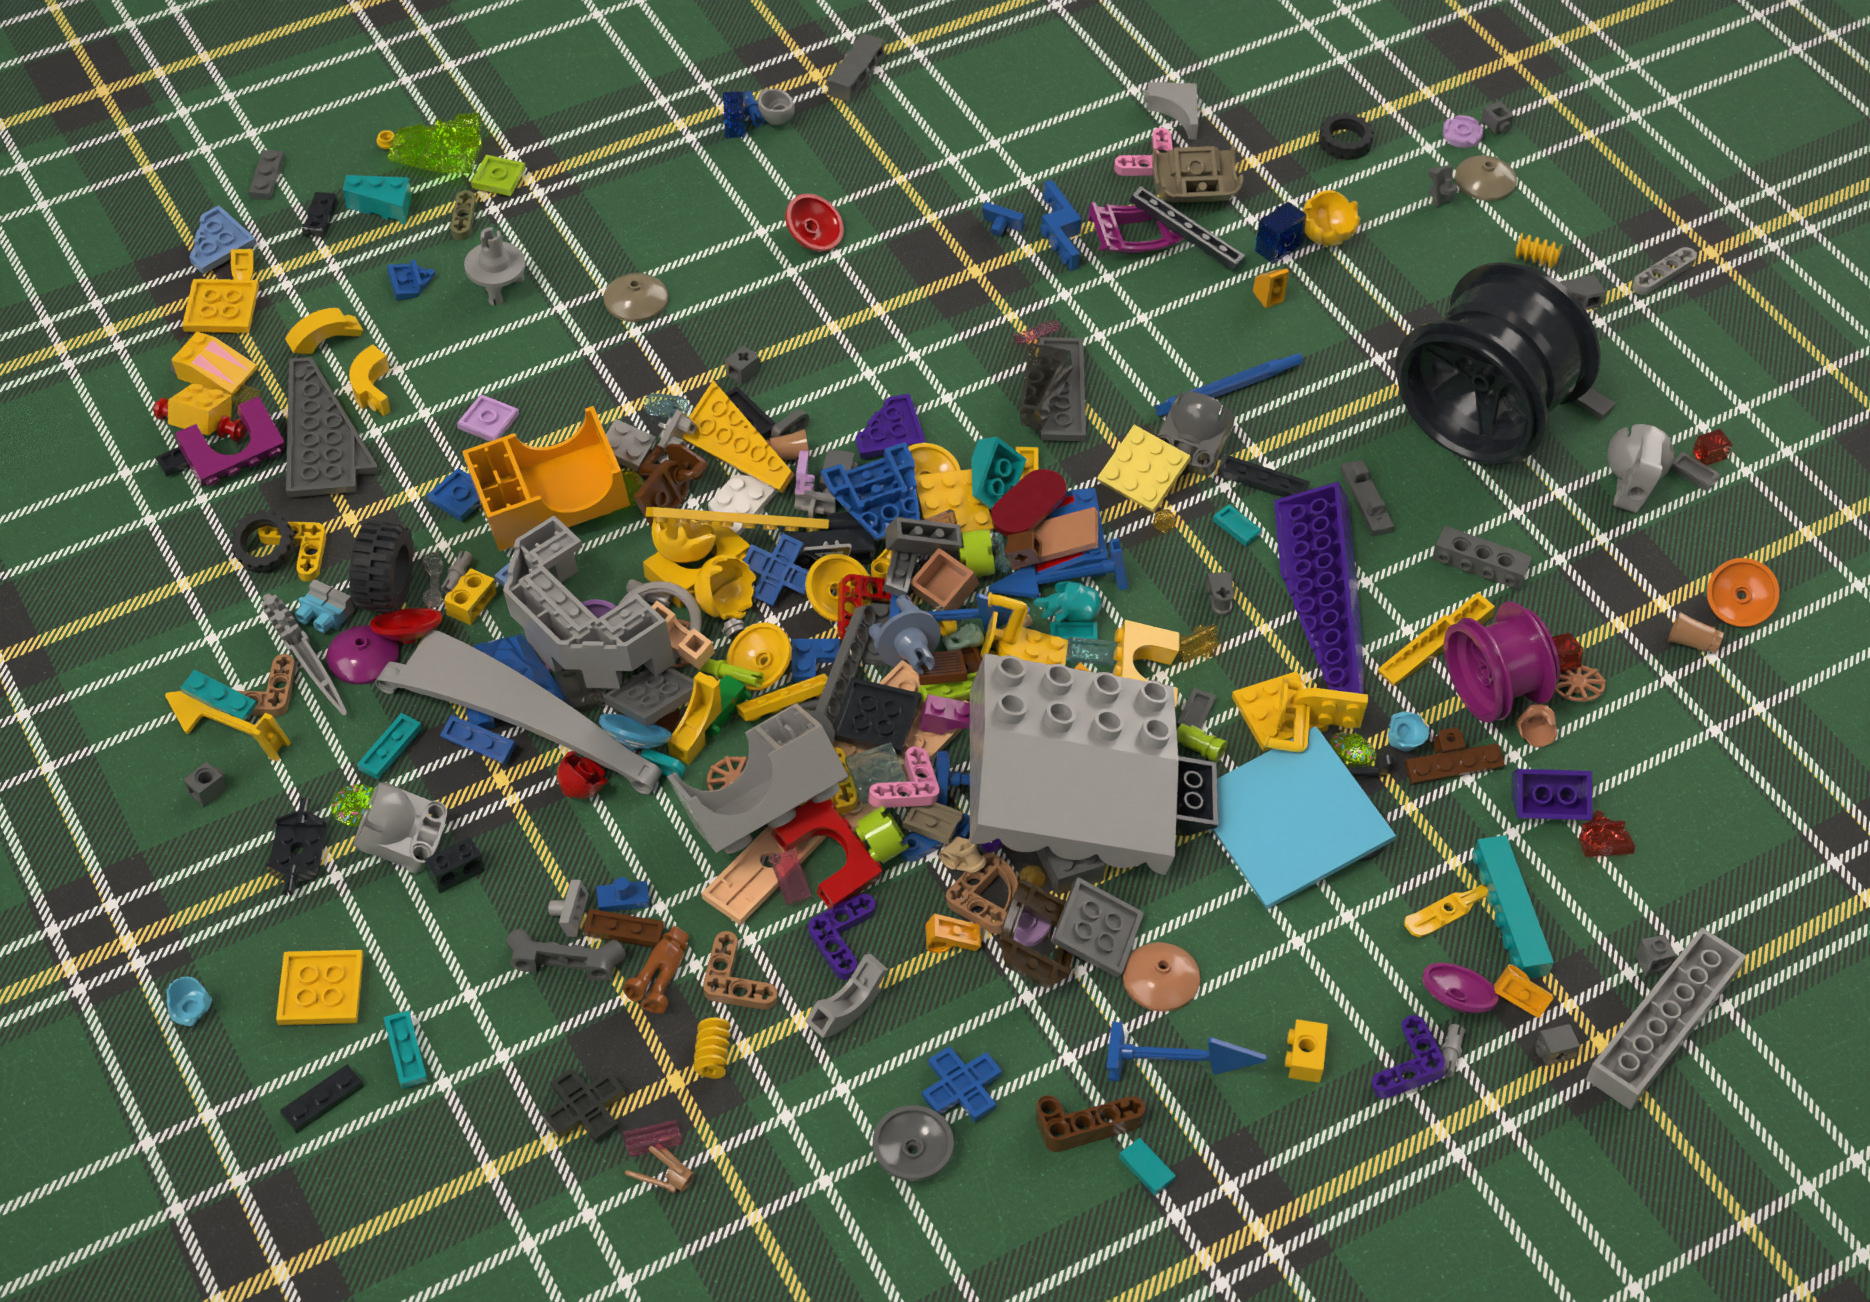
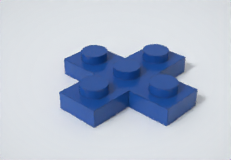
(777, 569)
(962, 1084)

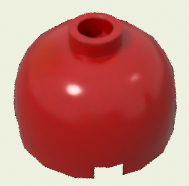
(579, 776)

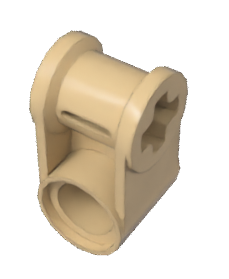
(962, 856)

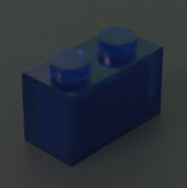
(733, 114)

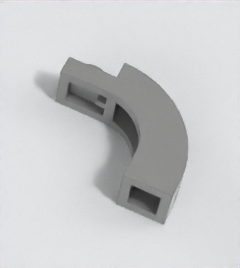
(844, 1007)

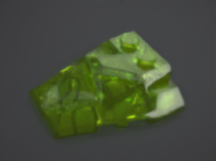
(440, 147)

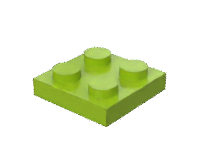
(498, 175)

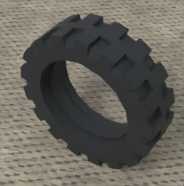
(1346, 122)
(252, 523)

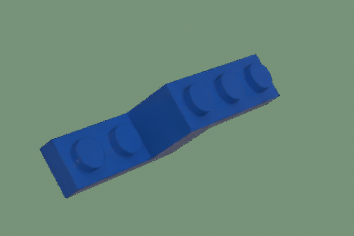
(1061, 225)

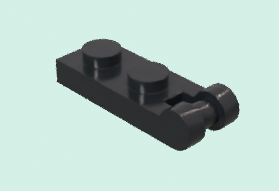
(319, 214)

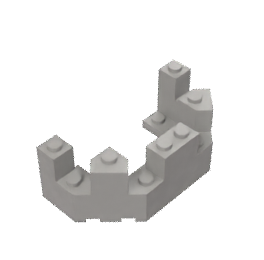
(564, 629)

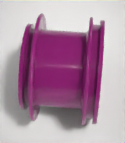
(1501, 661)

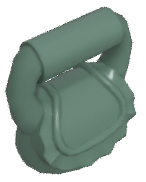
(967, 636)

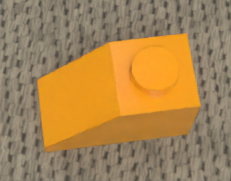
(1271, 287)

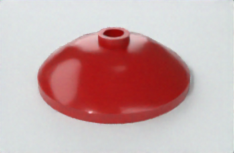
(814, 222)
(406, 624)

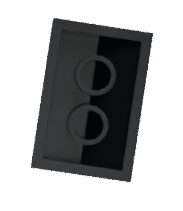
(1196, 796)

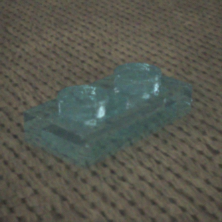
(1091, 651)

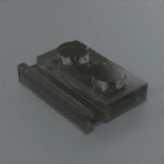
(575, 692)

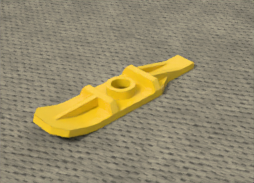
(1436, 917)

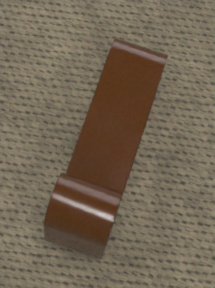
(1125, 1113)

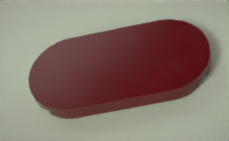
(1028, 502)

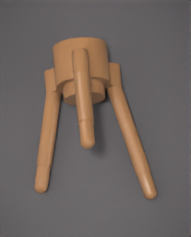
(678, 1174)

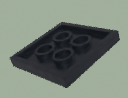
(876, 715)

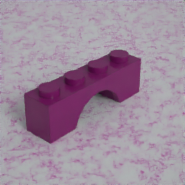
(944, 714)

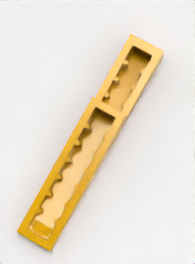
(1431, 641)

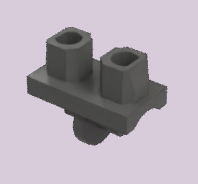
(1443, 185)

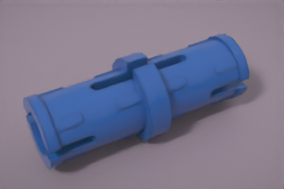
(752, 109)

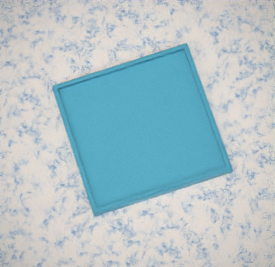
(1295, 819)

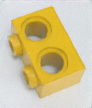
(470, 596)

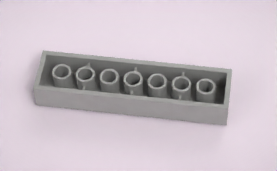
(1665, 1018)

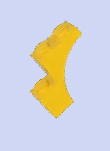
(701, 712)

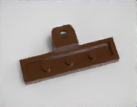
(1453, 759)

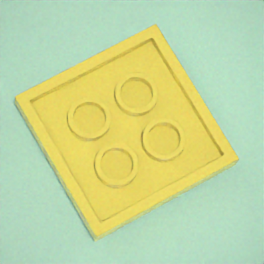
(1144, 468)

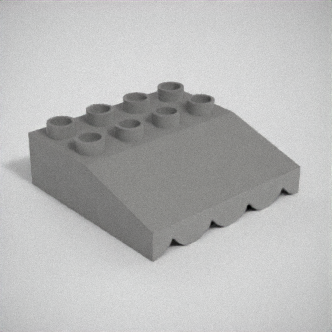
(1073, 763)

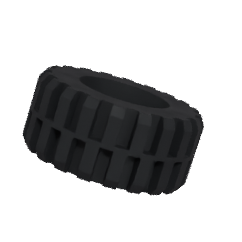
(381, 566)

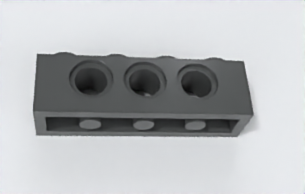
(1482, 557)

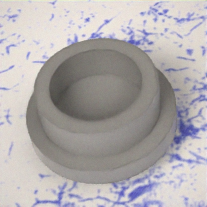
(733, 628)

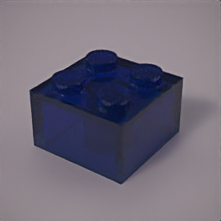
(1280, 232)

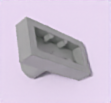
(571, 908)

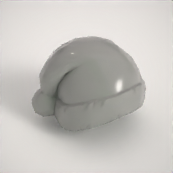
(776, 106)

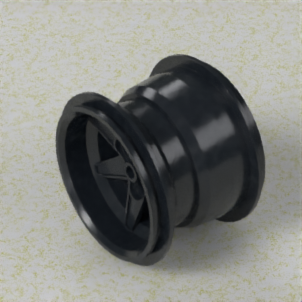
(1498, 363)

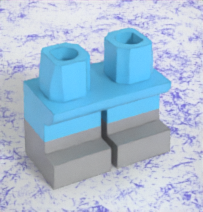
(325, 605)

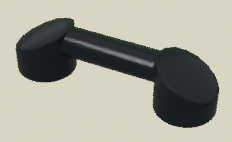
(1383, 765)

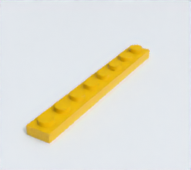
(728, 519)

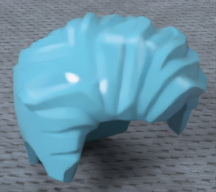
(1407, 731)
(187, 1001)

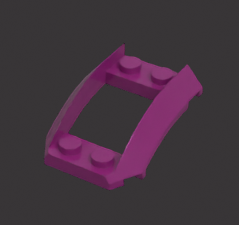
(1109, 217)

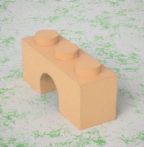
(688, 644)

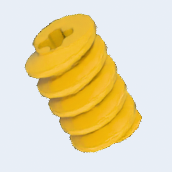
(1538, 251)
(712, 1047)

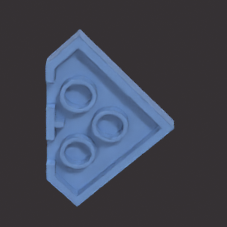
(216, 238)

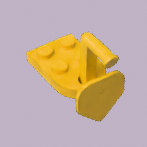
(1020, 641)
(1315, 706)

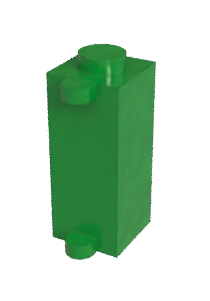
(732, 693)

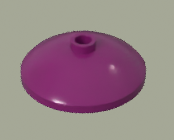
(360, 655)
(1459, 988)

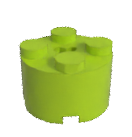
(977, 552)
(882, 835)

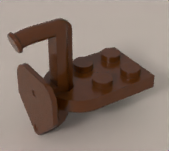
(669, 480)

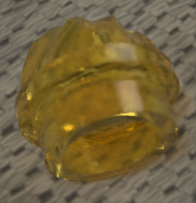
(1164, 520)
(1033, 875)

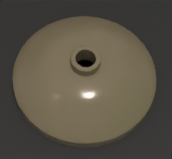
(1485, 178)
(635, 297)

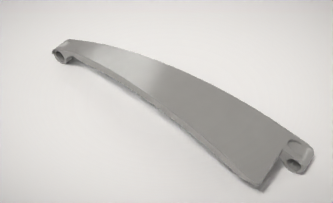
(475, 680)

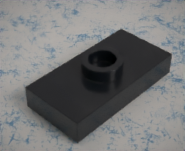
(171, 461)

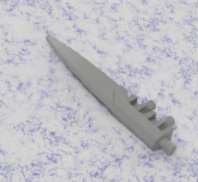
(298, 643)

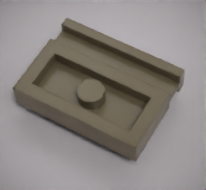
(934, 821)

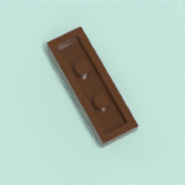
(623, 928)

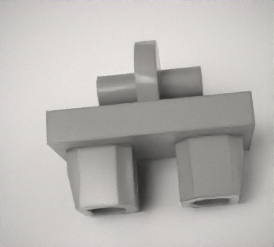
(675, 428)
(816, 502)

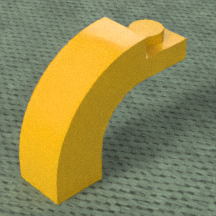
(363, 373)

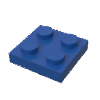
(455, 495)

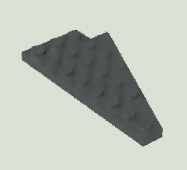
(321, 440)

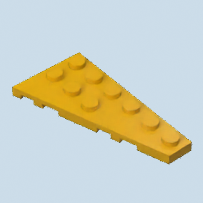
(734, 440)

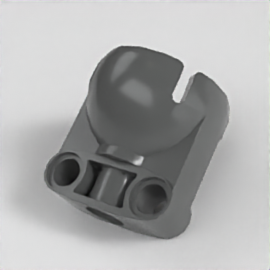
(1196, 429)

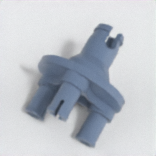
(907, 636)

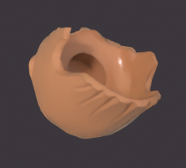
(1538, 725)

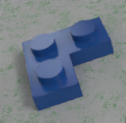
(808, 653)

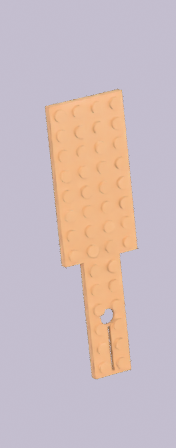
(748, 863)

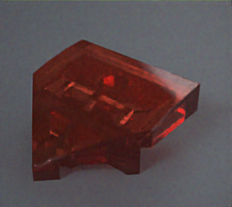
(1605, 837)

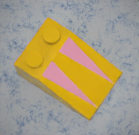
(212, 364)

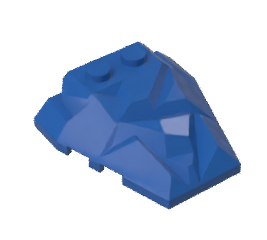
(877, 490)
(519, 656)

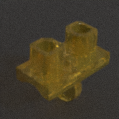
(1199, 643)

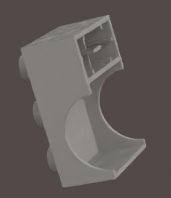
(785, 767)

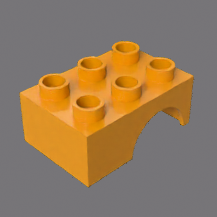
(530, 484)

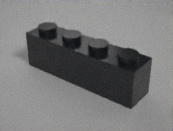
(860, 539)

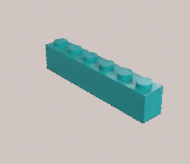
(1512, 906)

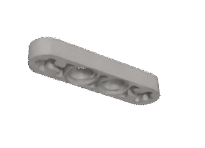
(1639, 284)

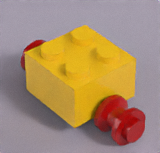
(203, 407)

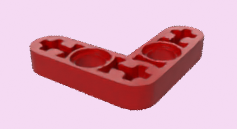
(856, 595)

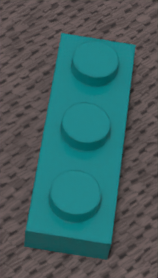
(218, 695)
(389, 746)
(405, 1049)

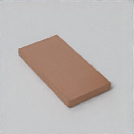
(1067, 534)

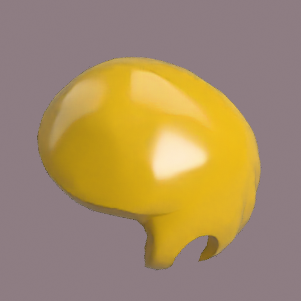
(1330, 218)
(682, 541)
(724, 587)

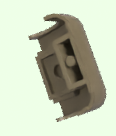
(1195, 174)

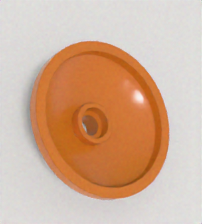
(1754, 581)

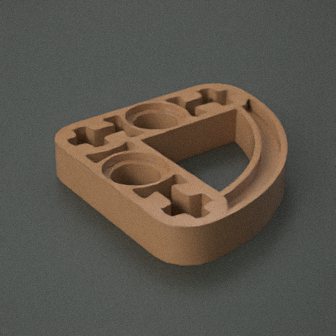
(971, 894)

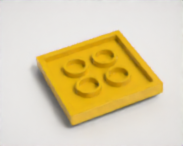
(220, 305)
(952, 491)
(1260, 710)
(320, 987)

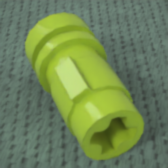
(1199, 741)

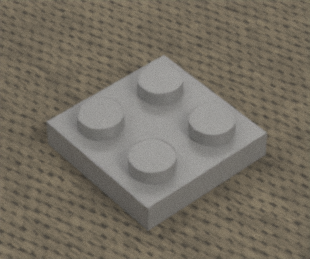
(629, 444)

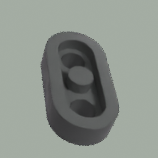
(793, 423)

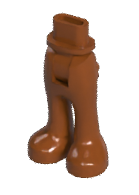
(665, 957)

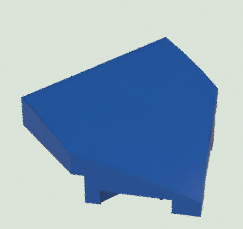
(408, 279)

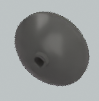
(914, 1129)

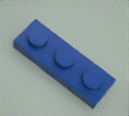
(478, 740)

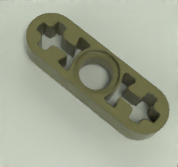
(466, 222)

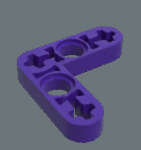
(833, 928)
(1419, 1065)

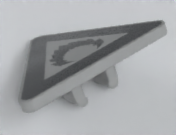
(820, 551)

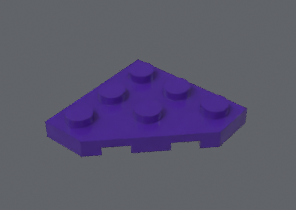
(889, 427)

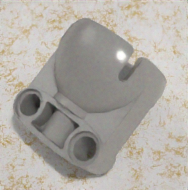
(1638, 463)
(400, 827)

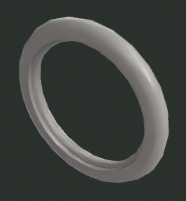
(679, 592)

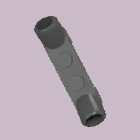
(596, 962)

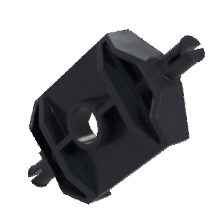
(296, 831)

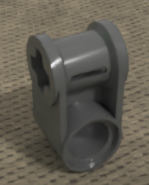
(1220, 592)

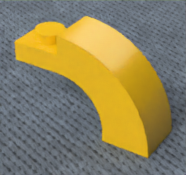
(319, 326)

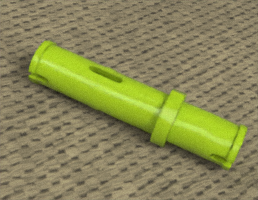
(721, 668)

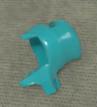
(1071, 602)

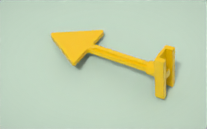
(266, 731)

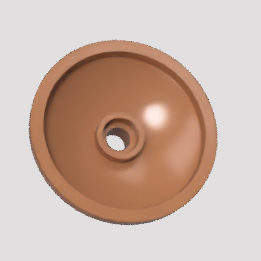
(1157, 987)

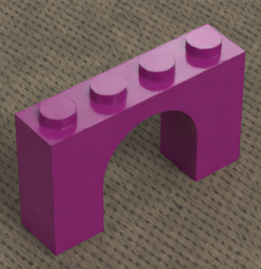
(211, 466)

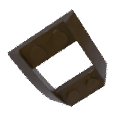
(1022, 958)

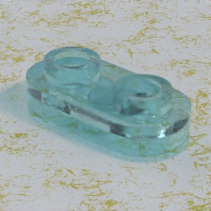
(665, 405)
(1000, 560)

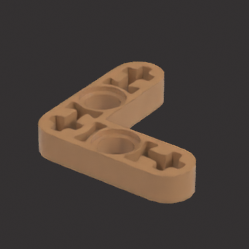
(267, 699)
(724, 979)

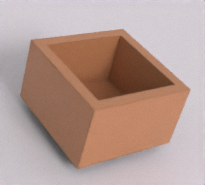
(944, 582)

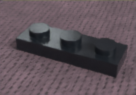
(321, 1098)

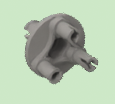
(494, 264)

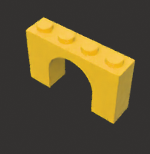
(662, 569)
(1143, 642)

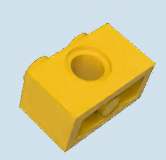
(1302, 1064)

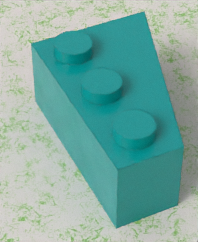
(379, 195)

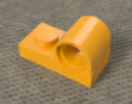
(946, 932)
(1518, 989)

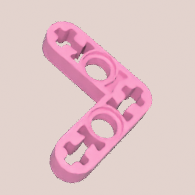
(1130, 160)
(925, 788)

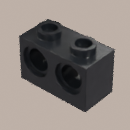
(454, 865)

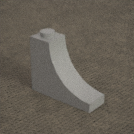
(1176, 101)

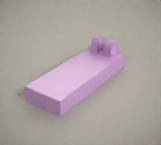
(802, 476)

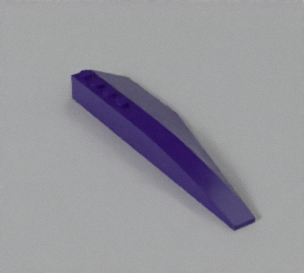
(1322, 580)

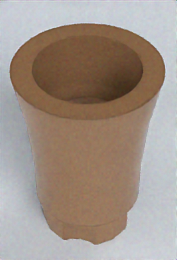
(789, 445)
(1695, 634)

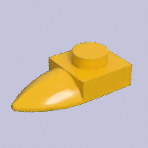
(242, 264)

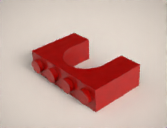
(823, 820)

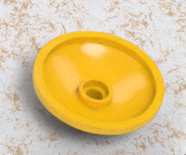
(932, 459)
(825, 576)
(759, 645)

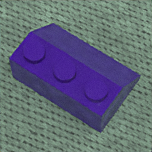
(1552, 794)

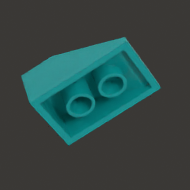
(994, 470)

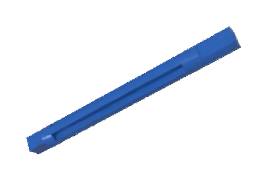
(1238, 380)

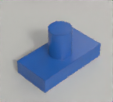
(1002, 218)
(623, 895)

